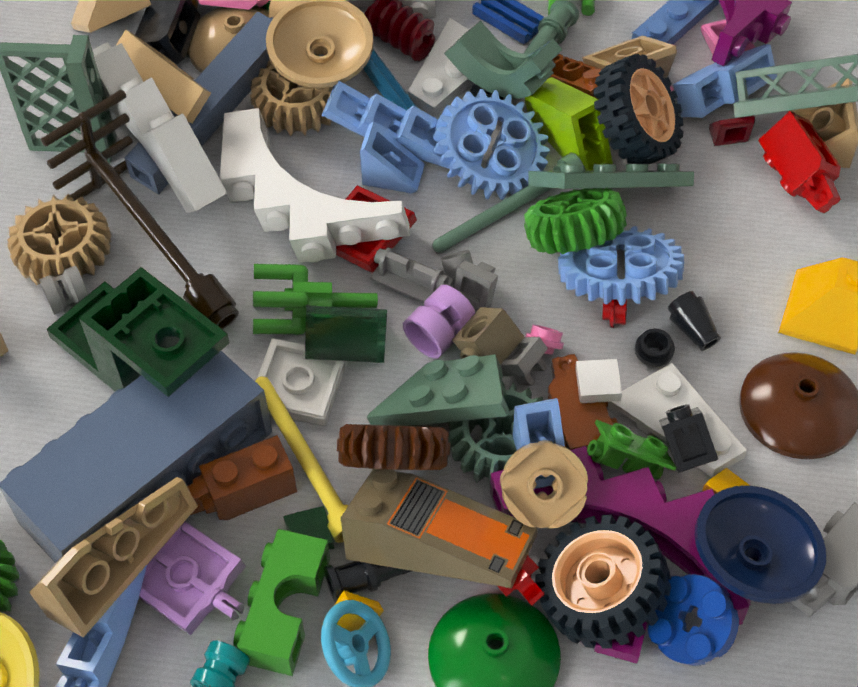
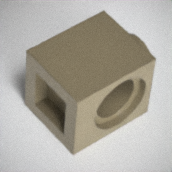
(488, 333)

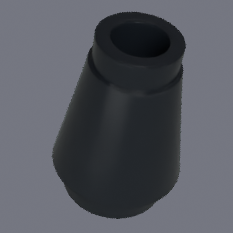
(694, 320)

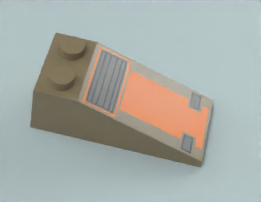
(433, 530)

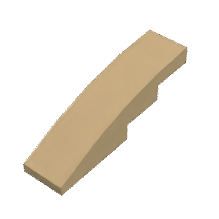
(176, 86)

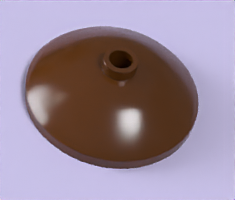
(798, 421)

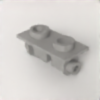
(407, 275)

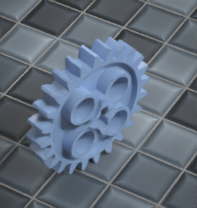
(460, 131)
(649, 267)

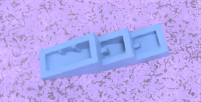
(409, 127)
(93, 658)

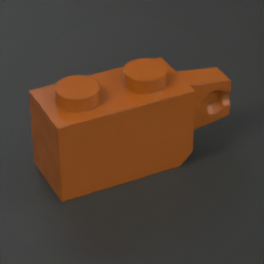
(576, 417)
(244, 480)

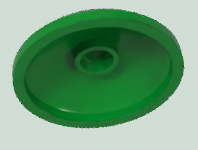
(460, 649)

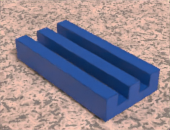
(512, 13)

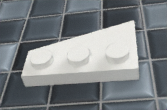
(438, 78)
(668, 388)

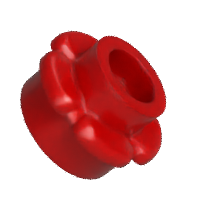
(615, 312)

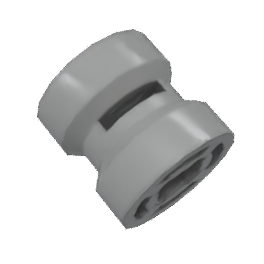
(72, 284)

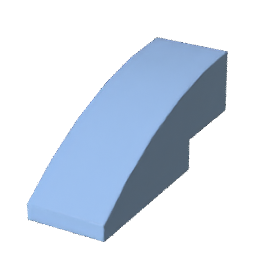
(717, 84)

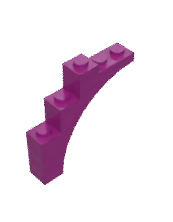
(747, 23)
(643, 501)

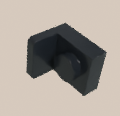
(688, 437)

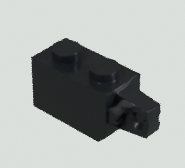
(169, 27)

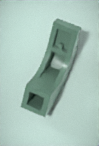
(499, 68)

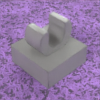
(476, 283)
(524, 358)

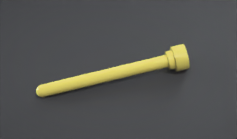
(305, 458)

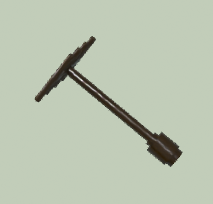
(202, 290)

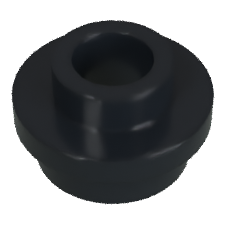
(654, 339)

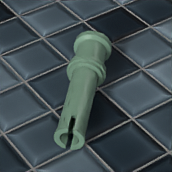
(555, 25)

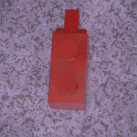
(802, 161)

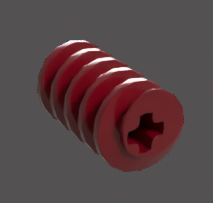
(401, 28)

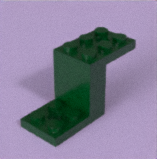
(137, 333)

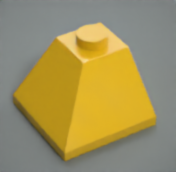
(824, 305)

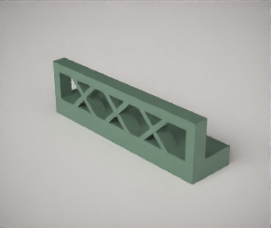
(797, 100)

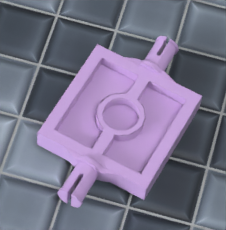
(191, 579)

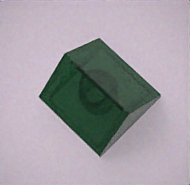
(345, 334)

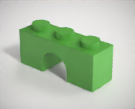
(290, 567)

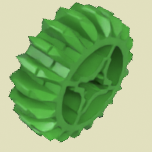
(575, 220)

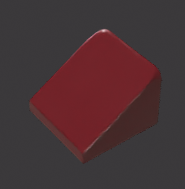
(731, 130)

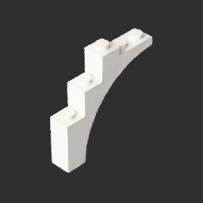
(163, 136)
(281, 202)

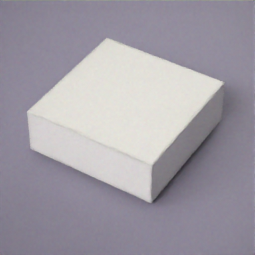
(598, 381)

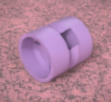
(438, 321)

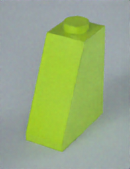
(570, 122)

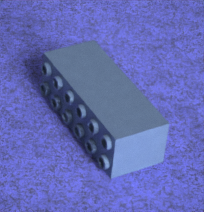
(133, 450)

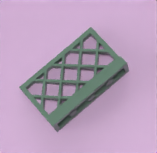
(78, 73)

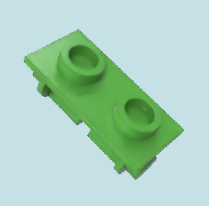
(620, 443)

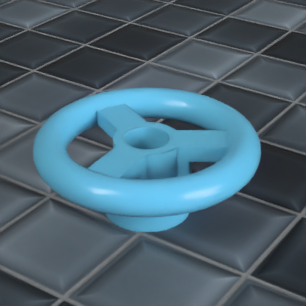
(347, 648)

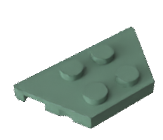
(446, 393)

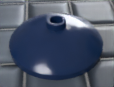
(769, 530)

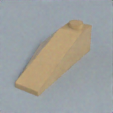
(106, 562)

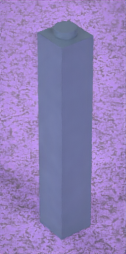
(229, 82)

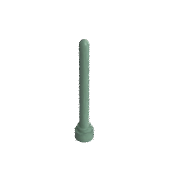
(498, 211)

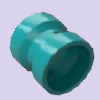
(221, 667)

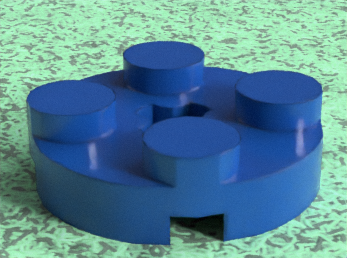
(718, 624)

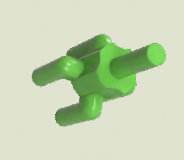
(299, 296)

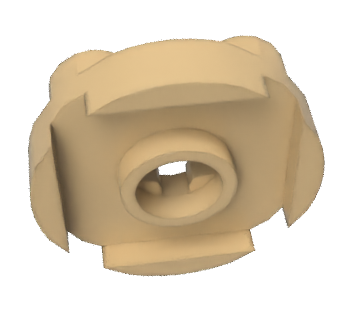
(542, 509)

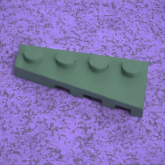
(607, 177)

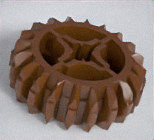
(393, 447)

